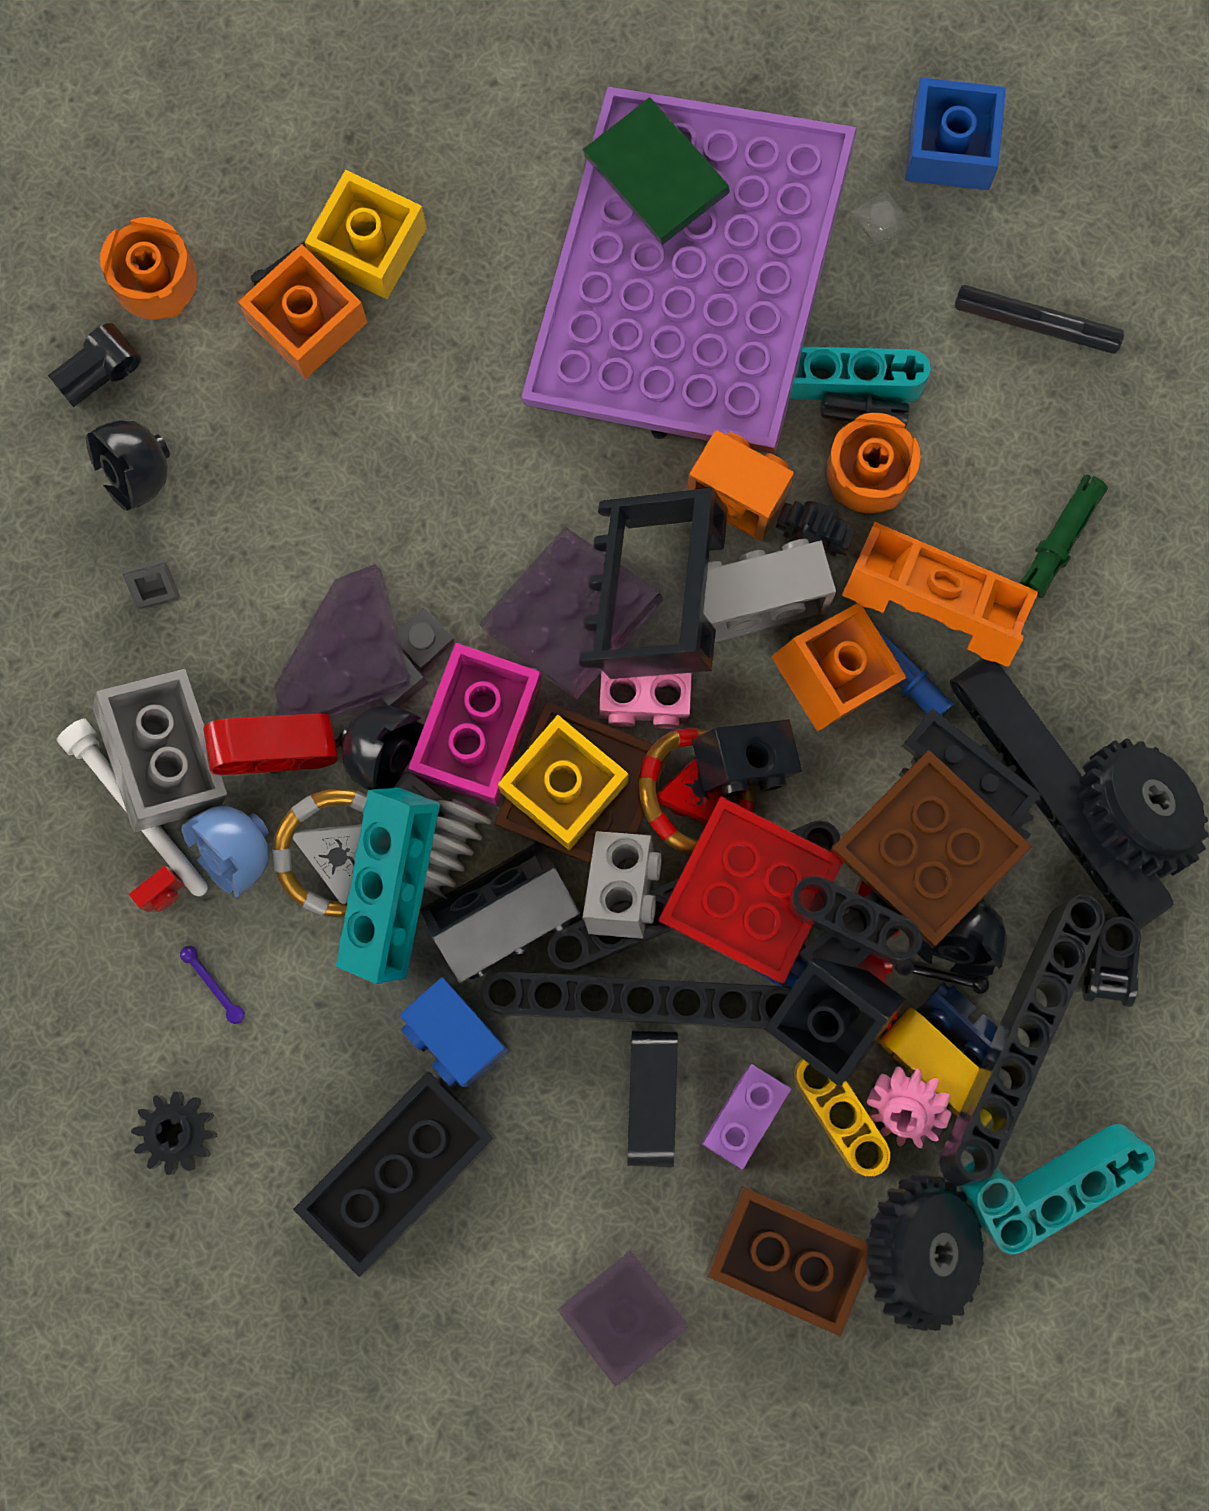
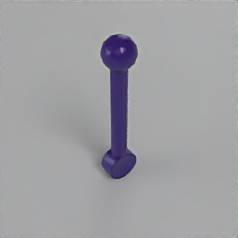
(233, 1013)

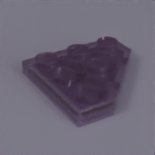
(346, 652)

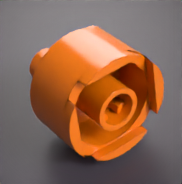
(149, 268)
(895, 457)

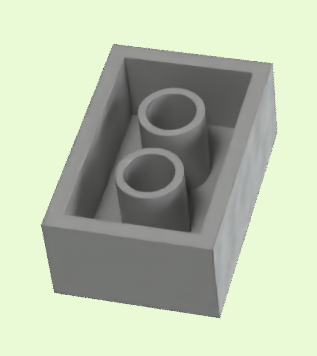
(768, 589)
(157, 749)

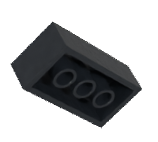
(394, 1174)

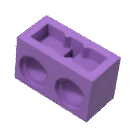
(745, 1116)

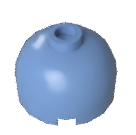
(229, 846)

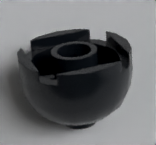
(131, 461)
(380, 746)
(973, 944)

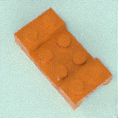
(942, 589)

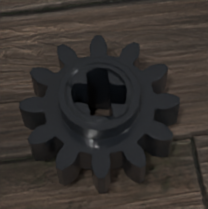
(816, 523)
(189, 1140)

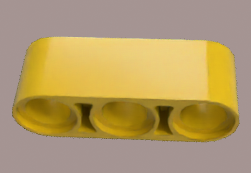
(924, 1047)
(858, 1131)

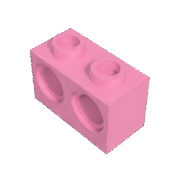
(645, 705)

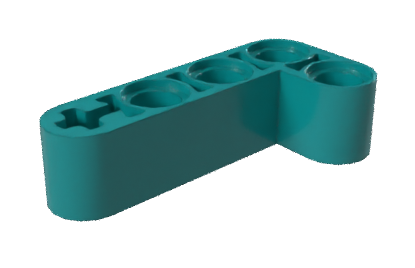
(843, 364)
(1113, 1162)

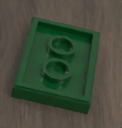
(656, 171)

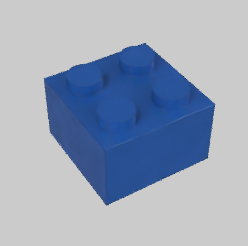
(955, 133)
(453, 1034)

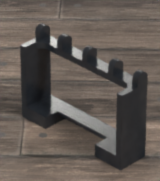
(697, 633)

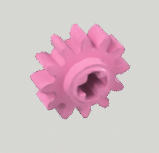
(909, 1107)

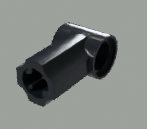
(102, 359)

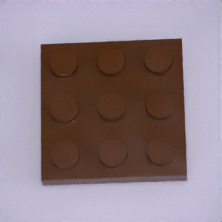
(620, 816)
(931, 848)

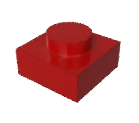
(157, 891)

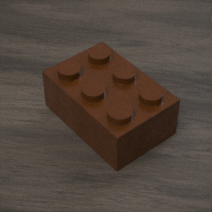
(790, 1261)

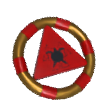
(681, 794)

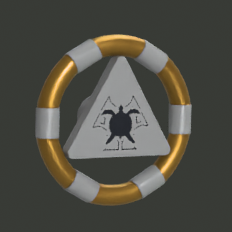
(328, 850)

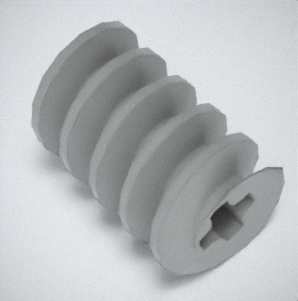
(450, 841)

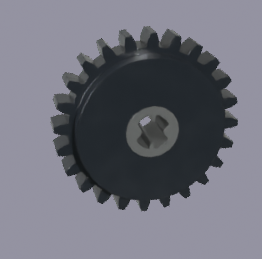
(1143, 808)
(925, 1253)

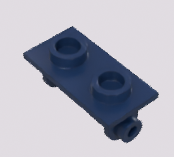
(949, 1013)

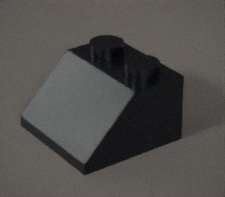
(834, 1017)

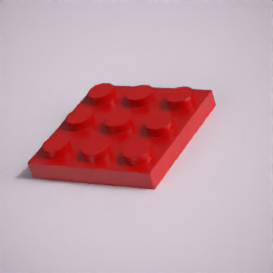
(741, 886)

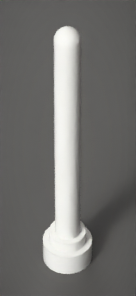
(81, 741)

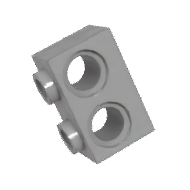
(610, 885)

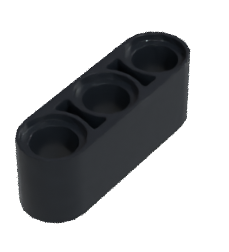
(878, 920)
(652, 1099)

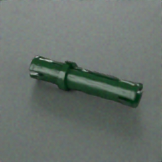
(1055, 550)

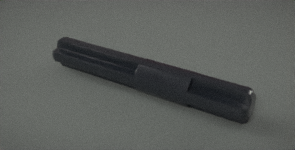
(1039, 319)

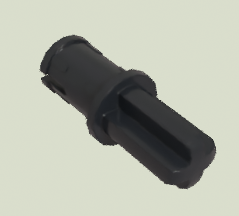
(848, 407)

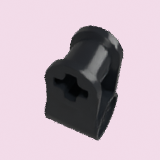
(1114, 965)

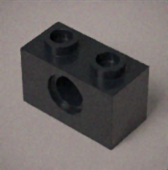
(725, 750)

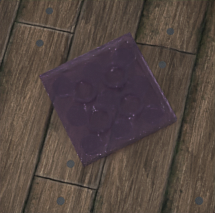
(547, 609)

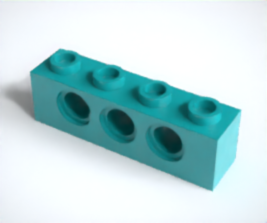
(387, 884)

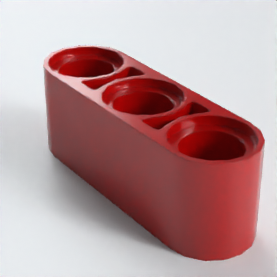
(270, 744)

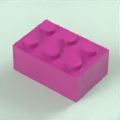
(475, 724)

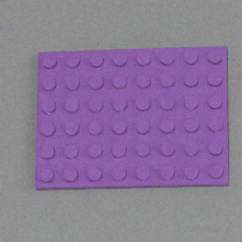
(720, 311)

